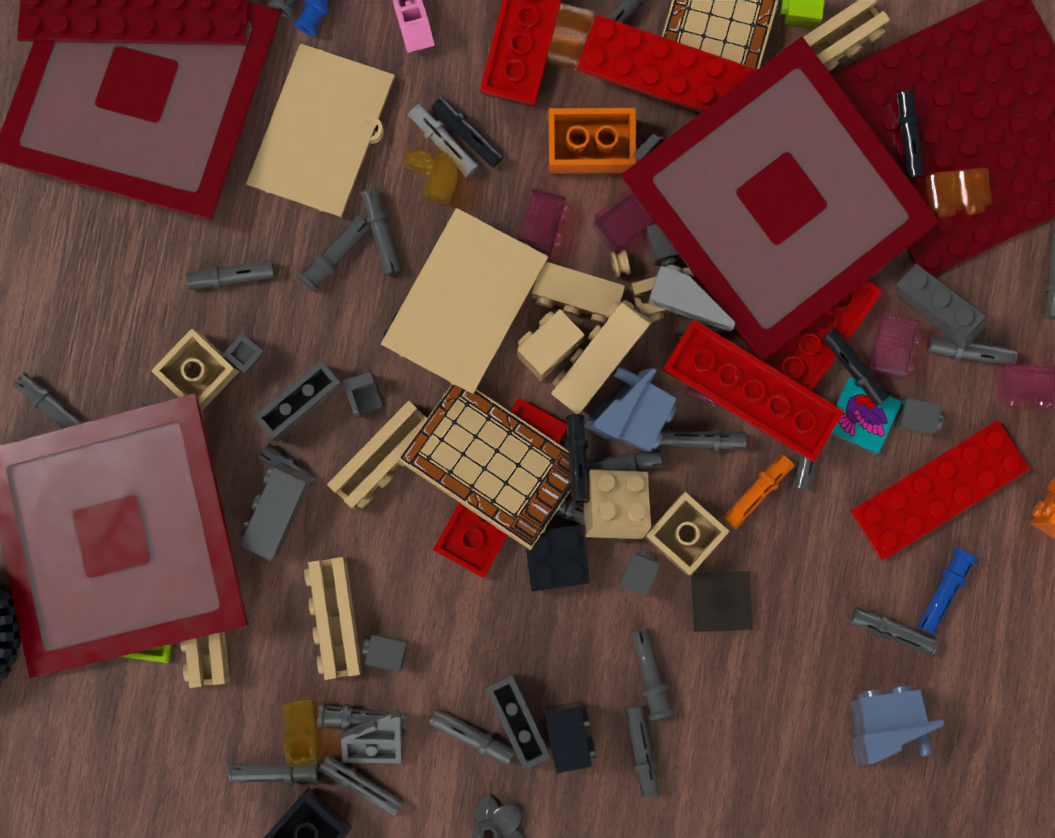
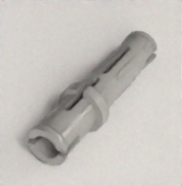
(420, 116)

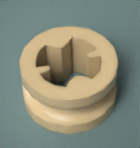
(378, 135)
(620, 263)

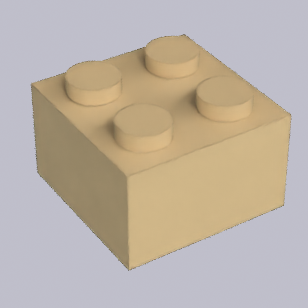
(549, 344)
(195, 368)
(617, 504)
(686, 533)

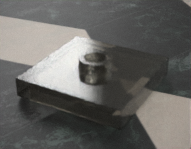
(721, 601)

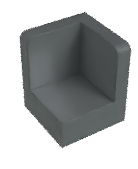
(243, 354)
(362, 394)

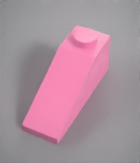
(413, 24)

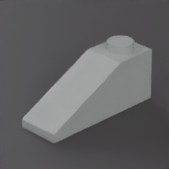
(683, 296)

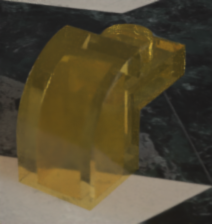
(441, 172)
(302, 735)

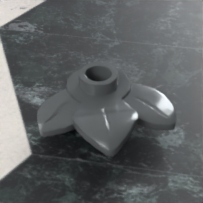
(499, 820)

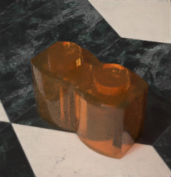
(569, 36)
(958, 191)

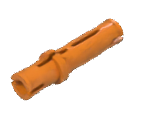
(758, 491)

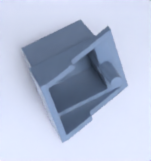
(634, 412)
(888, 722)

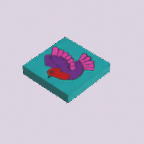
(862, 420)

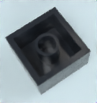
(558, 559)
(568, 738)
(310, 819)

